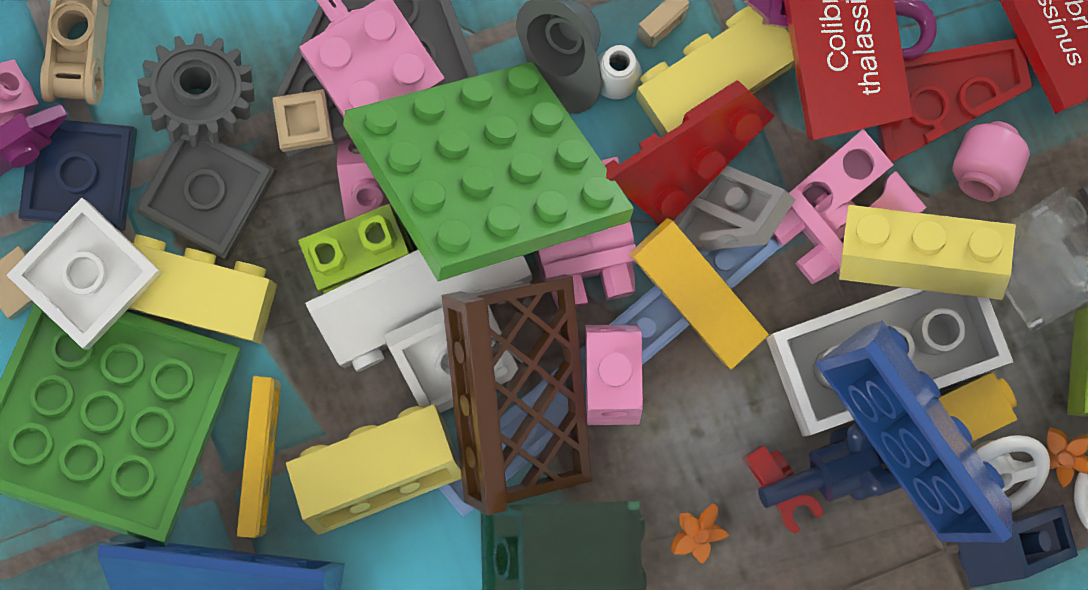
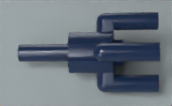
(838, 470)

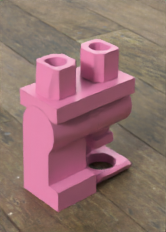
(824, 200)
(593, 255)

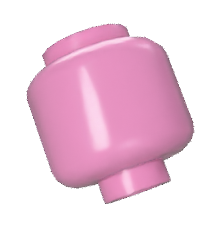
(990, 161)

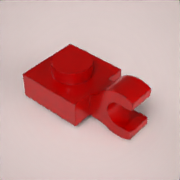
(773, 467)

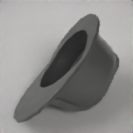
(563, 46)

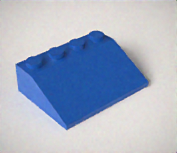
(918, 437)
(188, 567)

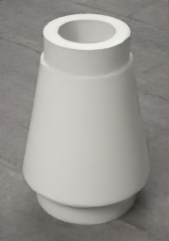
(619, 83)

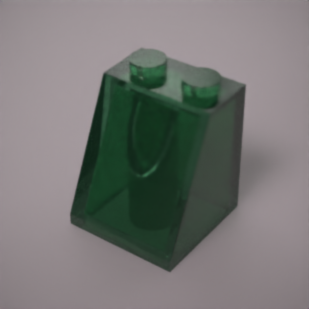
(564, 546)

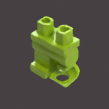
(355, 247)

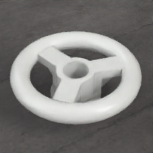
(1014, 471)

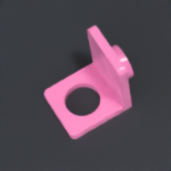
(357, 183)

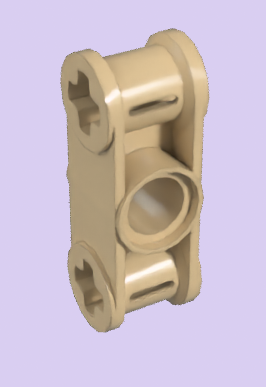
(75, 66)

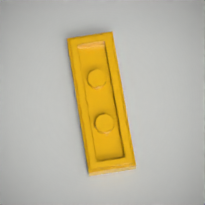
(698, 293)
(259, 457)

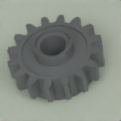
(191, 67)

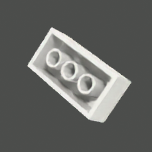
(945, 335)

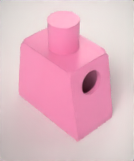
(613, 374)

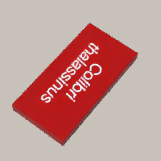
(1056, 46)
(847, 64)

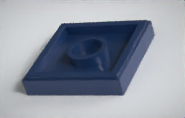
(80, 163)

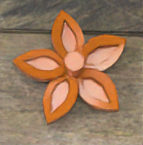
(1067, 454)
(698, 534)

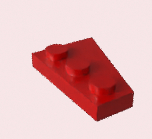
(953, 90)
(687, 159)

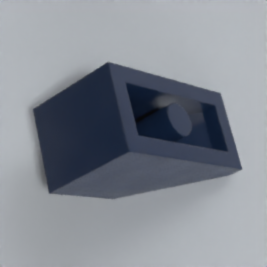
(1037, 544)

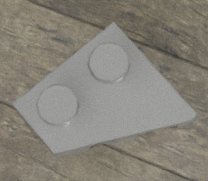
(734, 212)

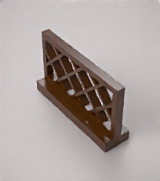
(476, 390)

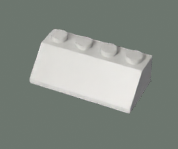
(367, 308)

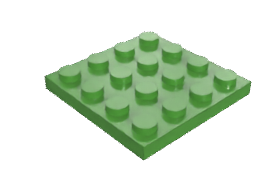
(486, 169)
(110, 426)

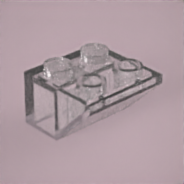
(1049, 260)

